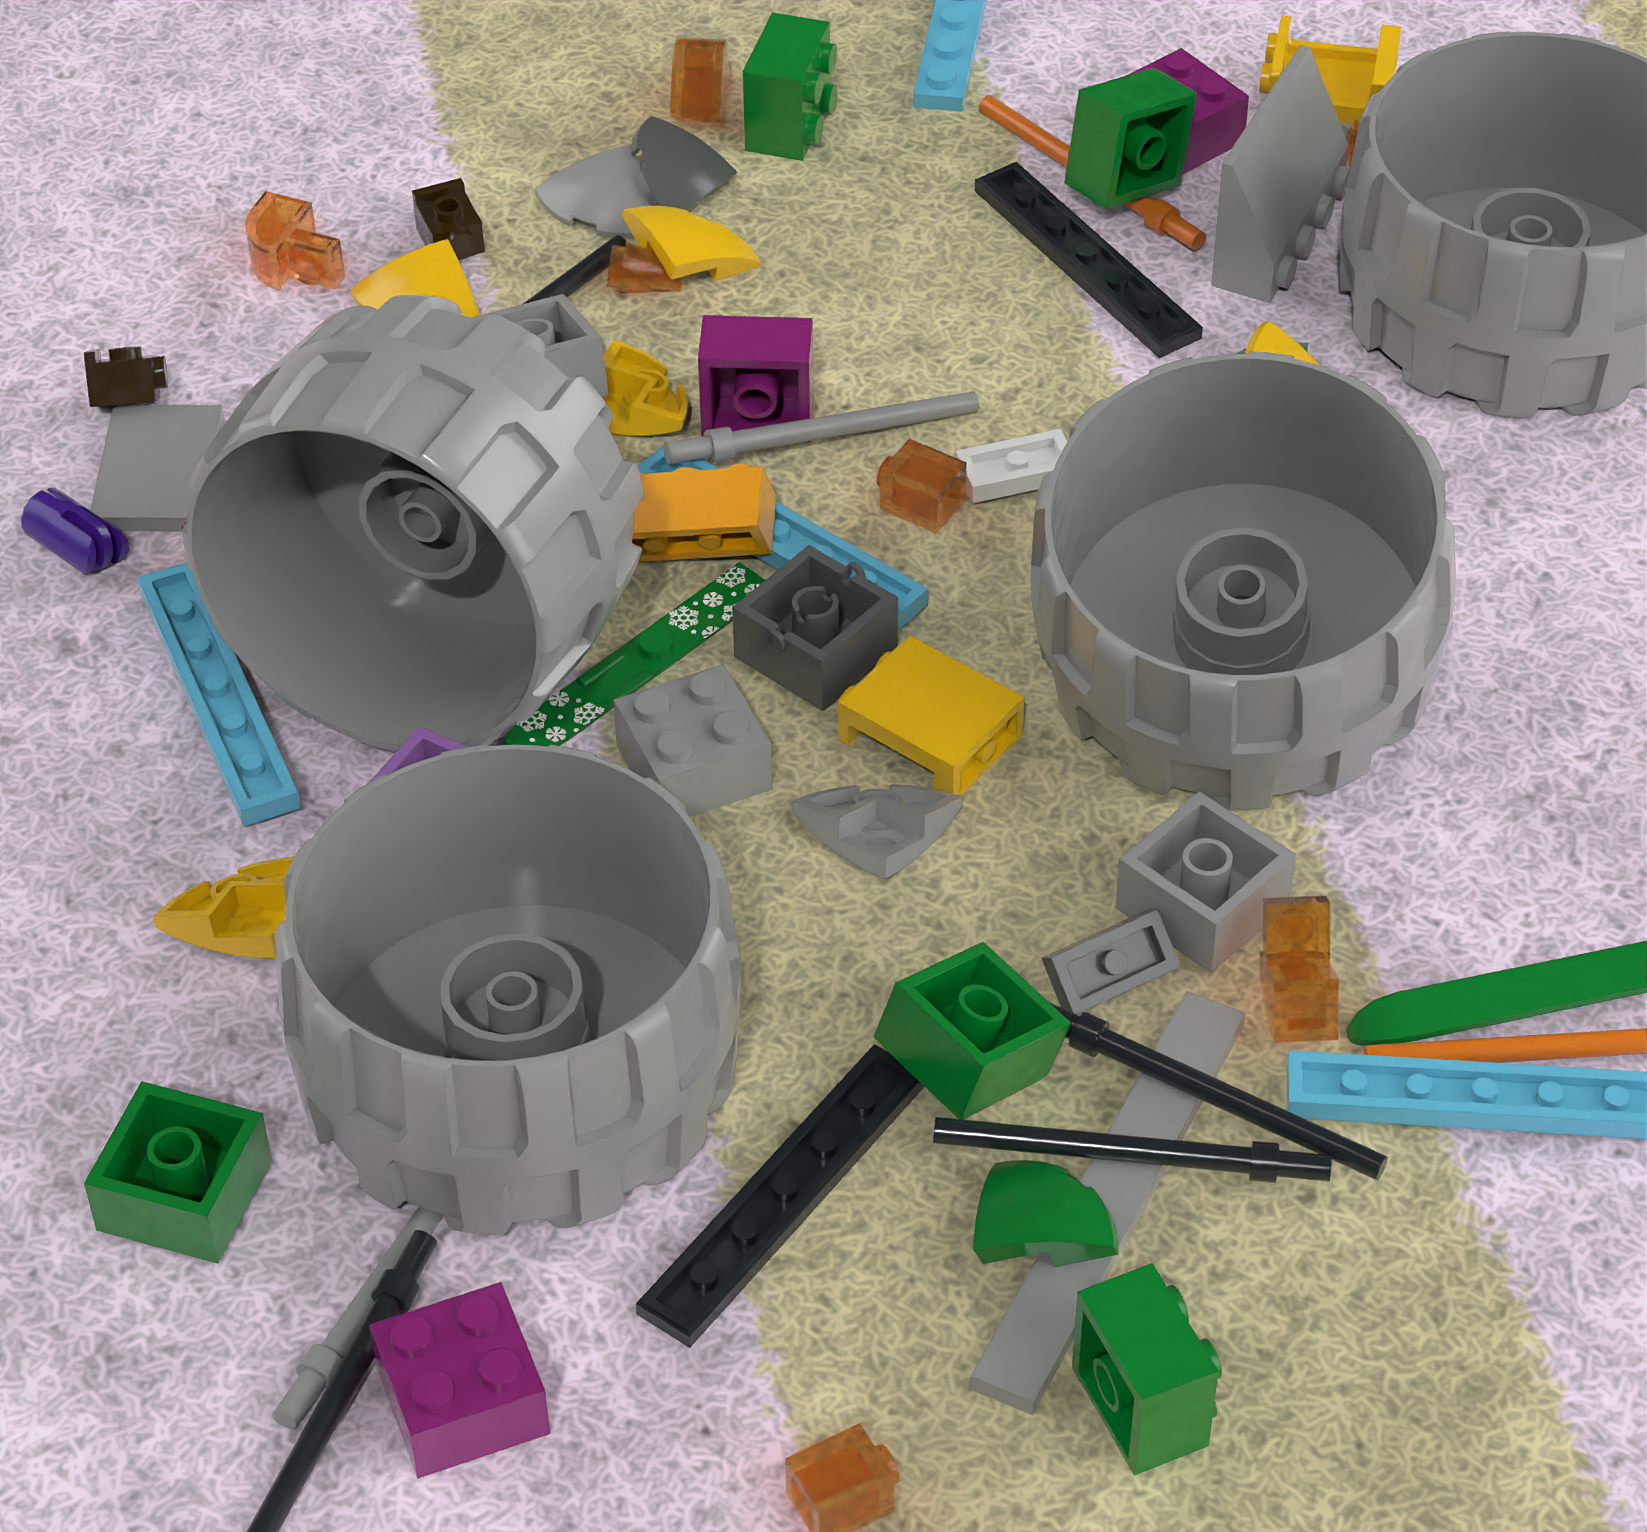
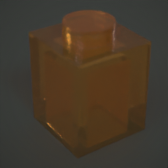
(922, 485)
(842, 1482)

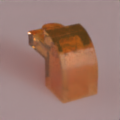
(699, 78)
(287, 246)
(1296, 970)

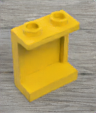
(1347, 71)
(933, 713)

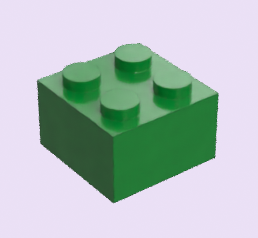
(788, 86)
(1129, 137)
(971, 1030)
(178, 1172)
(1145, 1367)

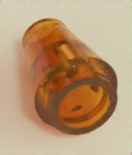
(638, 271)

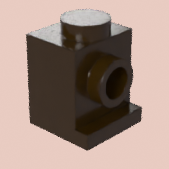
(447, 213)
(124, 376)

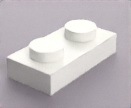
(1010, 465)

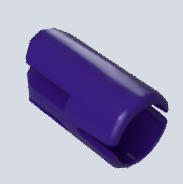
(73, 531)

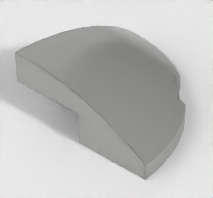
(595, 192)
(875, 826)

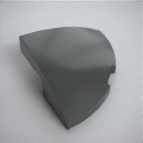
(677, 165)

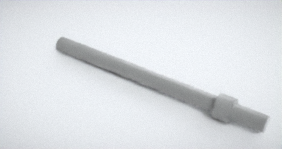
(723, 443)
(323, 1360)

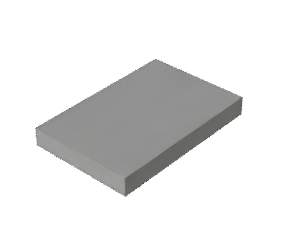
(150, 464)

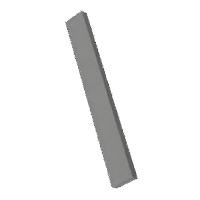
(1043, 1313)

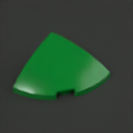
(1039, 1210)

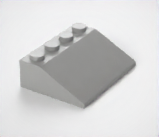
(1279, 184)

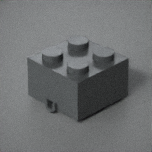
(815, 626)

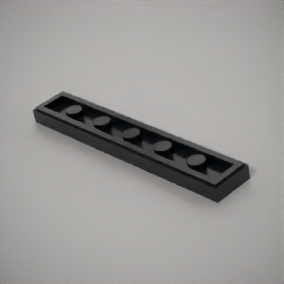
(1088, 260)
(779, 1197)

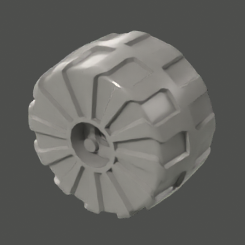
(1505, 222)
(414, 524)
(1243, 577)
(510, 985)

